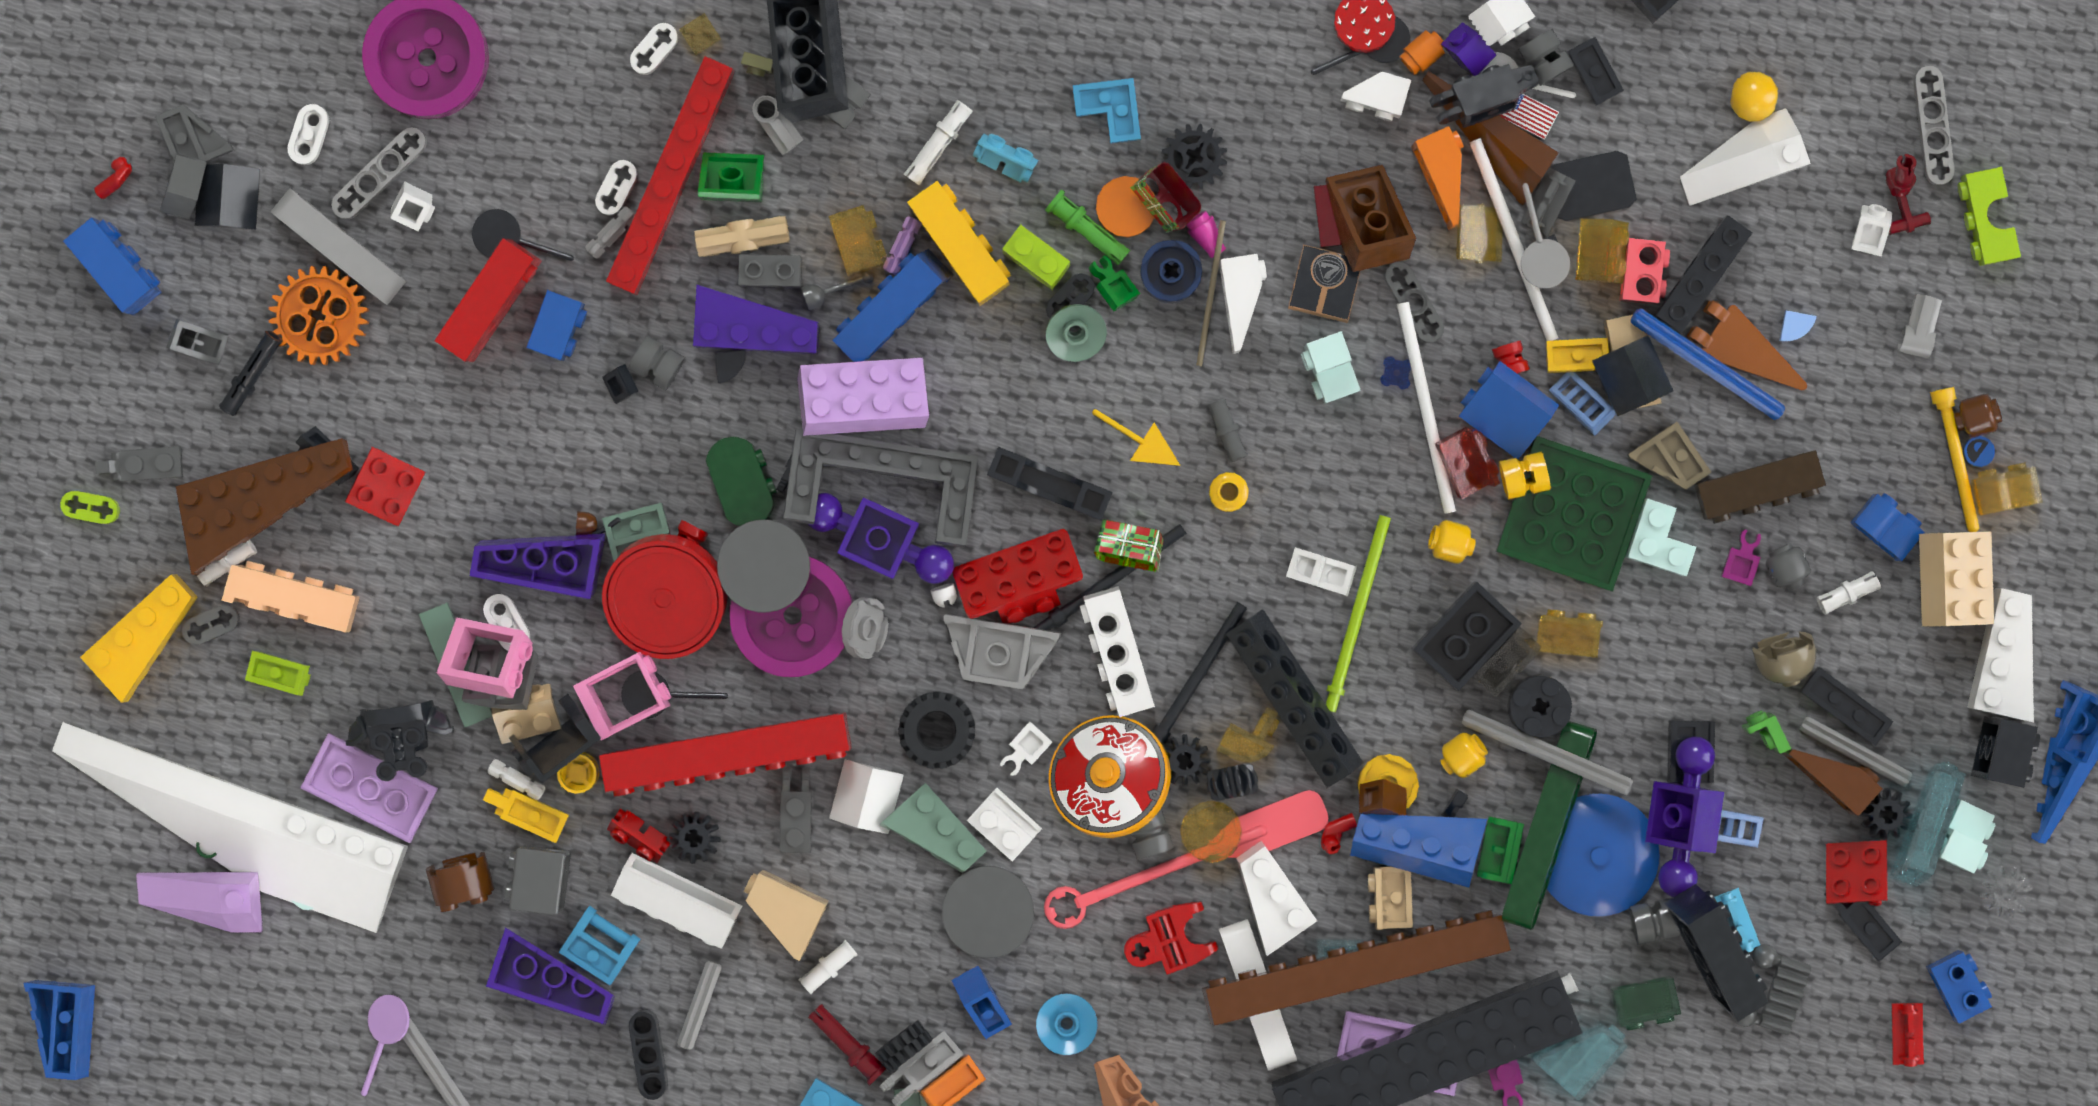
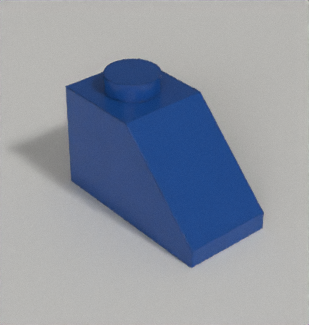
(981, 1002)

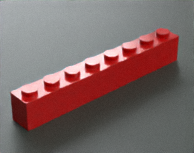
(670, 175)

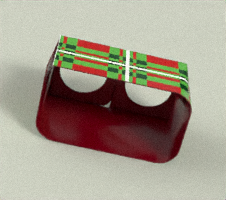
(1181, 195)

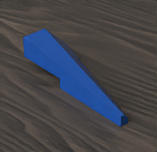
(2068, 756)

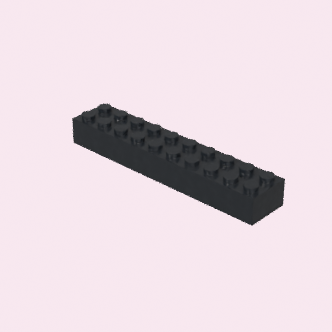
(1439, 1050)

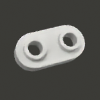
(306, 134)
(509, 619)

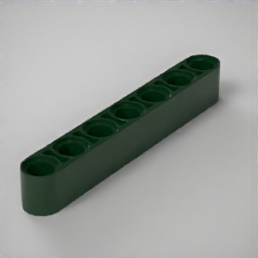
(1547, 831)

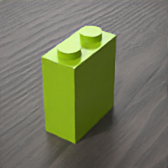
(1036, 257)

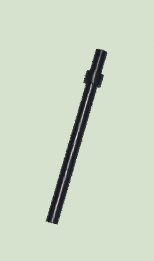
(1059, 615)
(1162, 731)

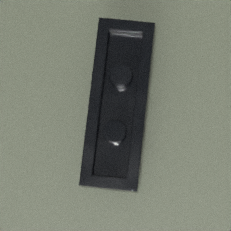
(1846, 706)

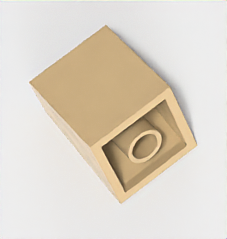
(786, 910)

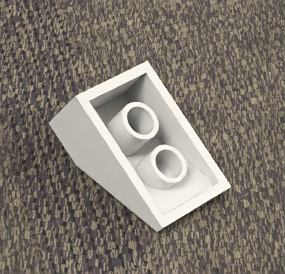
(1241, 287)

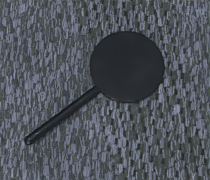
(1388, 53)
(500, 224)
(638, 696)

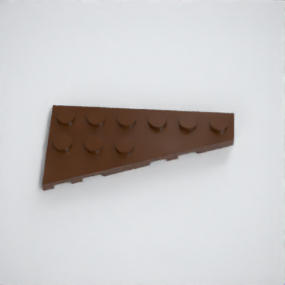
(247, 500)

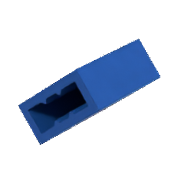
(1507, 409)

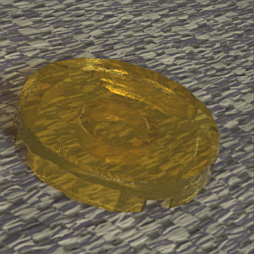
(1211, 831)

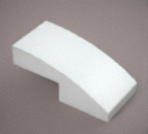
(1321, 571)

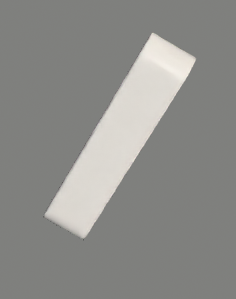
(1267, 1026)

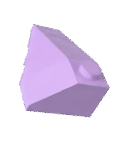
(211, 898)

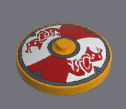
(1109, 776)

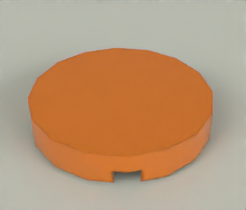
(1121, 209)

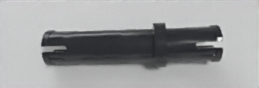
(244, 383)

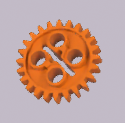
(345, 326)

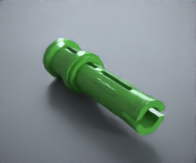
(1076, 219)

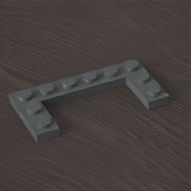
(951, 469)

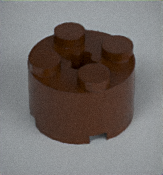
(460, 881)

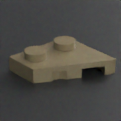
(1672, 457)

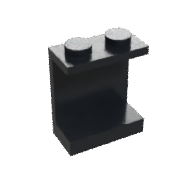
(559, 746)

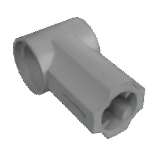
(778, 127)
(1919, 331)

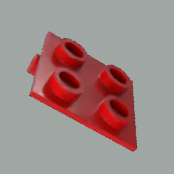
(385, 486)
(1857, 872)

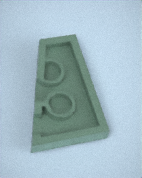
(932, 826)

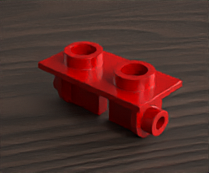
(646, 844)
(1907, 1034)

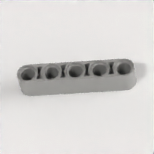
(338, 246)

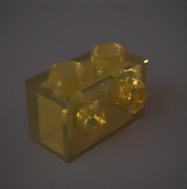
(856, 240)
(1602, 251)

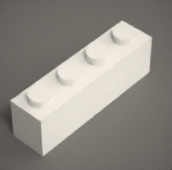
(676, 901)

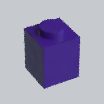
(1468, 49)

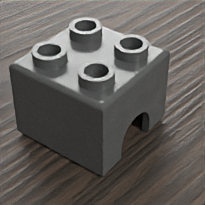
(538, 879)

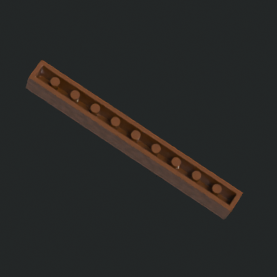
(1355, 969)

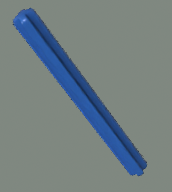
(1707, 364)

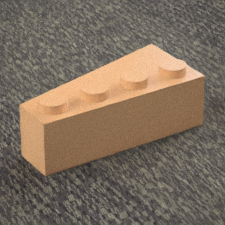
(291, 596)

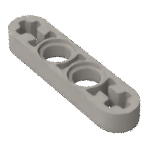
(1938, 125)
(375, 169)

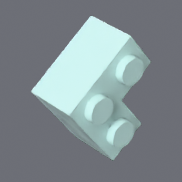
(1331, 367)
(1650, 540)
(1965, 836)

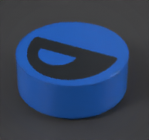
(1978, 451)

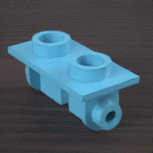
(994, 150)
(1739, 918)

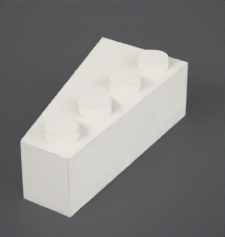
(2006, 660)

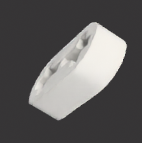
(648, 44)
(610, 183)

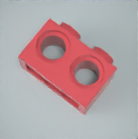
(1637, 270)

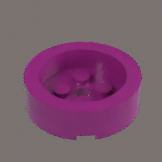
(393, 53)
(799, 647)

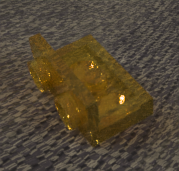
(1569, 635)

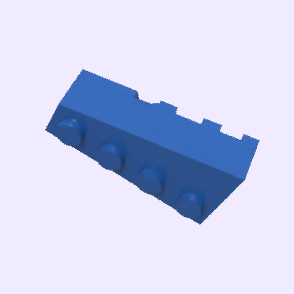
(891, 306)
(1421, 844)

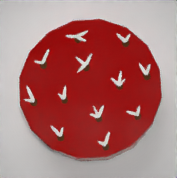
(1364, 24)

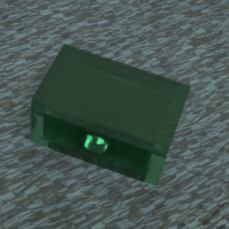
(1646, 1002)

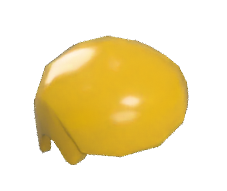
(1754, 96)

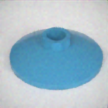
(1069, 1040)

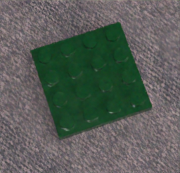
(1582, 521)

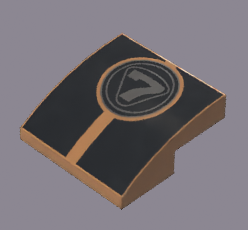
(1324, 284)

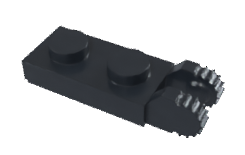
(1869, 928)

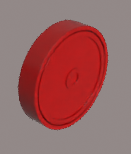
(664, 596)

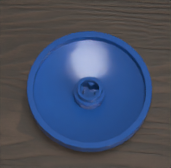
(1604, 857)

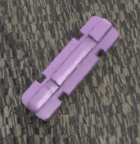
(902, 245)

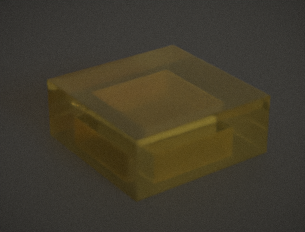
(700, 34)

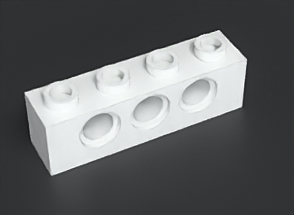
(1138, 695)

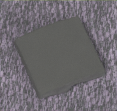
(489, 661)

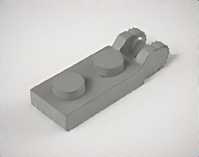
(924, 1067)

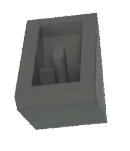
(183, 186)
(197, 341)

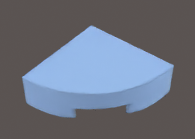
(1795, 325)

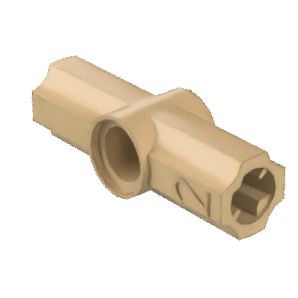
(742, 236)

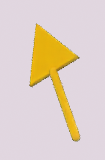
(1151, 448)

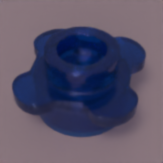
(1389, 378)

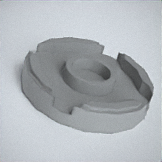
(864, 628)

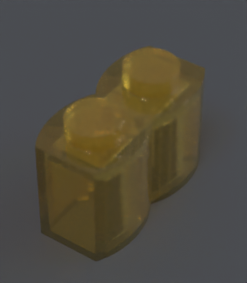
(2006, 490)

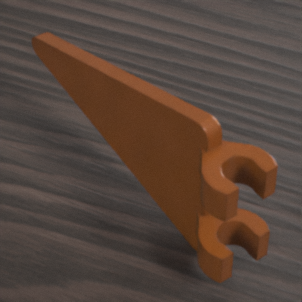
(1743, 347)

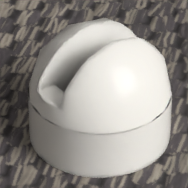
(944, 593)

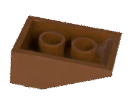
(1370, 218)
(1846, 784)

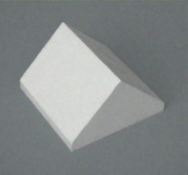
(865, 796)

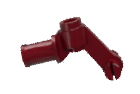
(1900, 182)

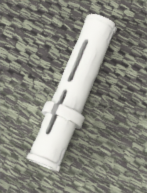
(938, 142)

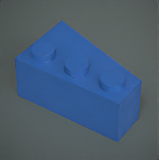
(63, 1025)

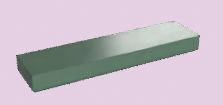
(438, 627)

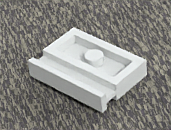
(1004, 824)

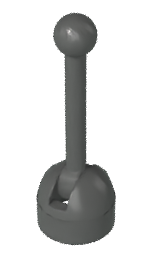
(815, 296)

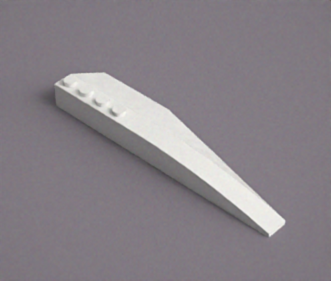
(291, 848)

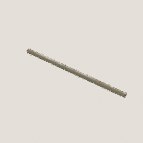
(1211, 292)

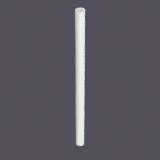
(1512, 236)
(1425, 405)

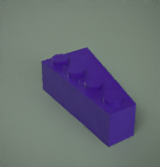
(744, 325)
(544, 563)

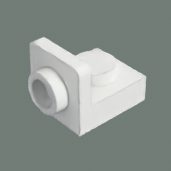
(1872, 229)

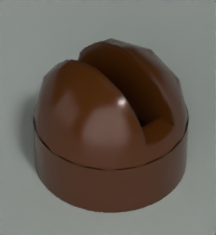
(585, 523)

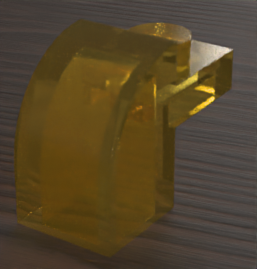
(1249, 746)

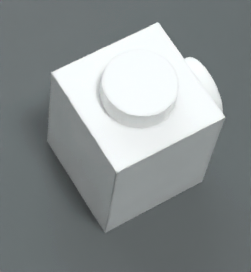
(412, 206)

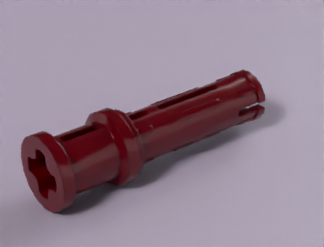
(858, 1054)

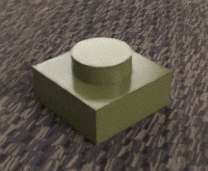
(757, 64)

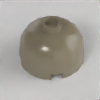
(1785, 659)

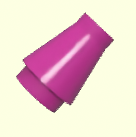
(1204, 232)

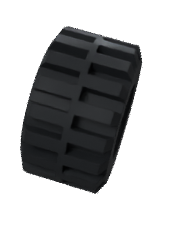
(937, 757)

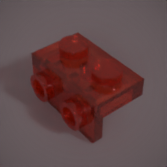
(1467, 461)

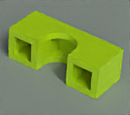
(1990, 243)

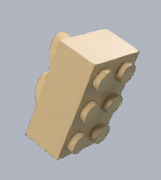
(1956, 579)

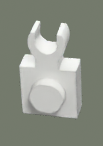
(1028, 745)

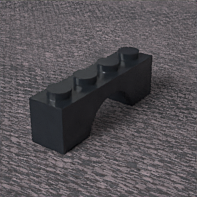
(1049, 483)

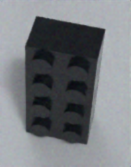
(807, 58)
(1718, 952)

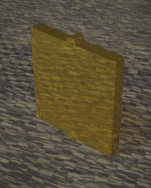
(1479, 234)

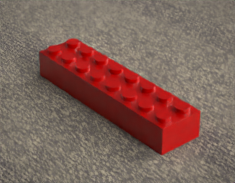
(725, 752)

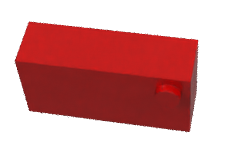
(488, 300)

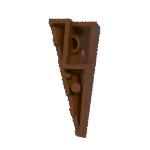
(1511, 151)

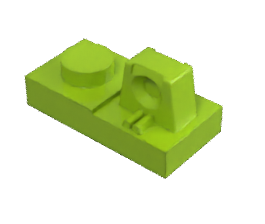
(277, 673)

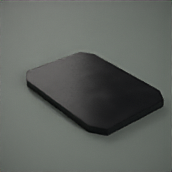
(1600, 187)

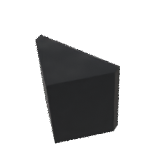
(228, 197)
(1632, 376)

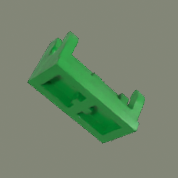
(1500, 850)

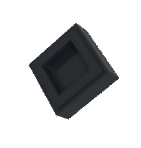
(620, 384)

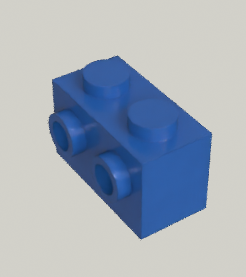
(1959, 986)

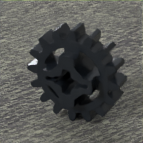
(1206, 165)

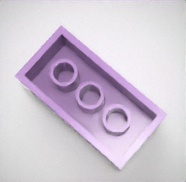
(863, 396)

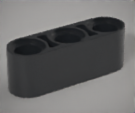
(643, 1068)

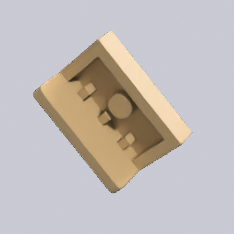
(536, 720)
(1391, 898)

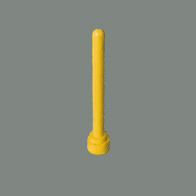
(1944, 401)

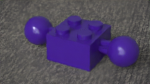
(881, 539)
(1685, 815)

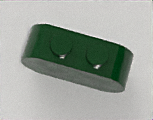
(741, 480)

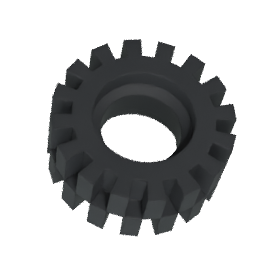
(903, 1046)

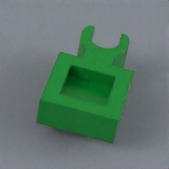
(1114, 287)

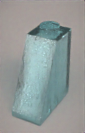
(1582, 1059)

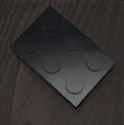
(1466, 636)
(2005, 751)

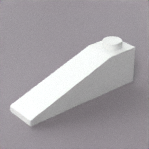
(1750, 156)

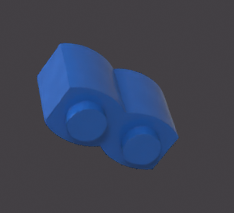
(1888, 526)

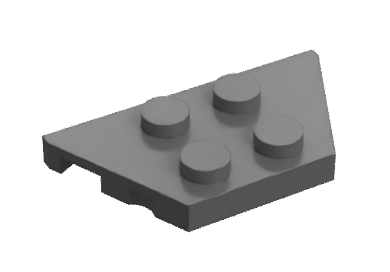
(998, 651)

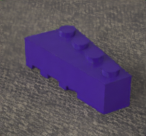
(540, 978)

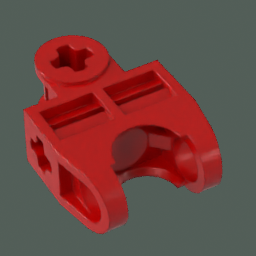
(1158, 950)

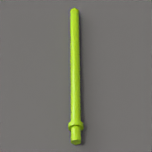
(1336, 688)

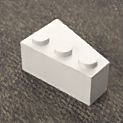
(1273, 899)

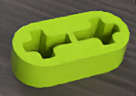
(89, 514)

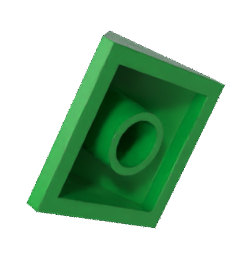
(731, 177)

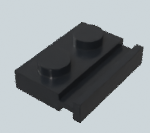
(1680, 731)

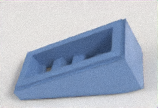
(1595, 426)
(1730, 817)

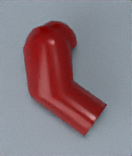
(116, 180)
(1333, 832)

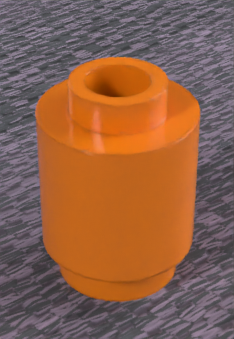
(1422, 52)

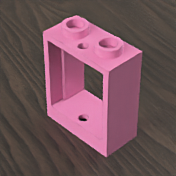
(459, 648)
(595, 708)

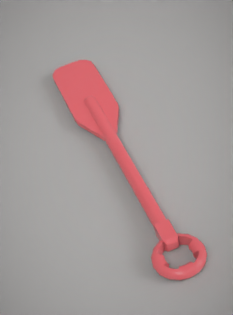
(1272, 824)

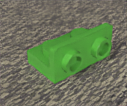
(1771, 735)

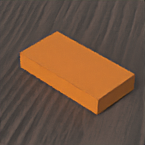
(953, 1083)

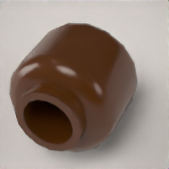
(1978, 415)

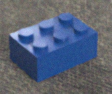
(113, 265)

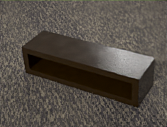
(1760, 485)

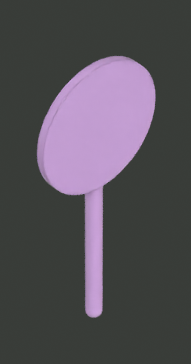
(388, 1024)

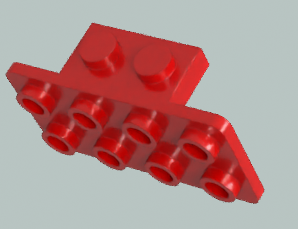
(1019, 578)

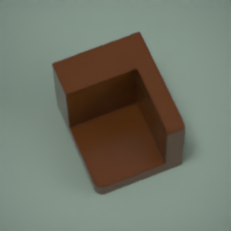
(1382, 798)

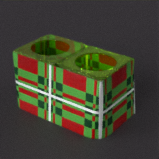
(1129, 545)

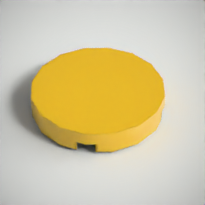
(1394, 770)

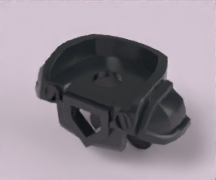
(399, 735)

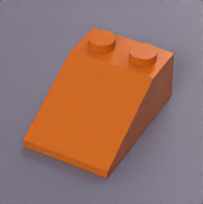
(1441, 165)

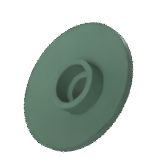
(1080, 344)

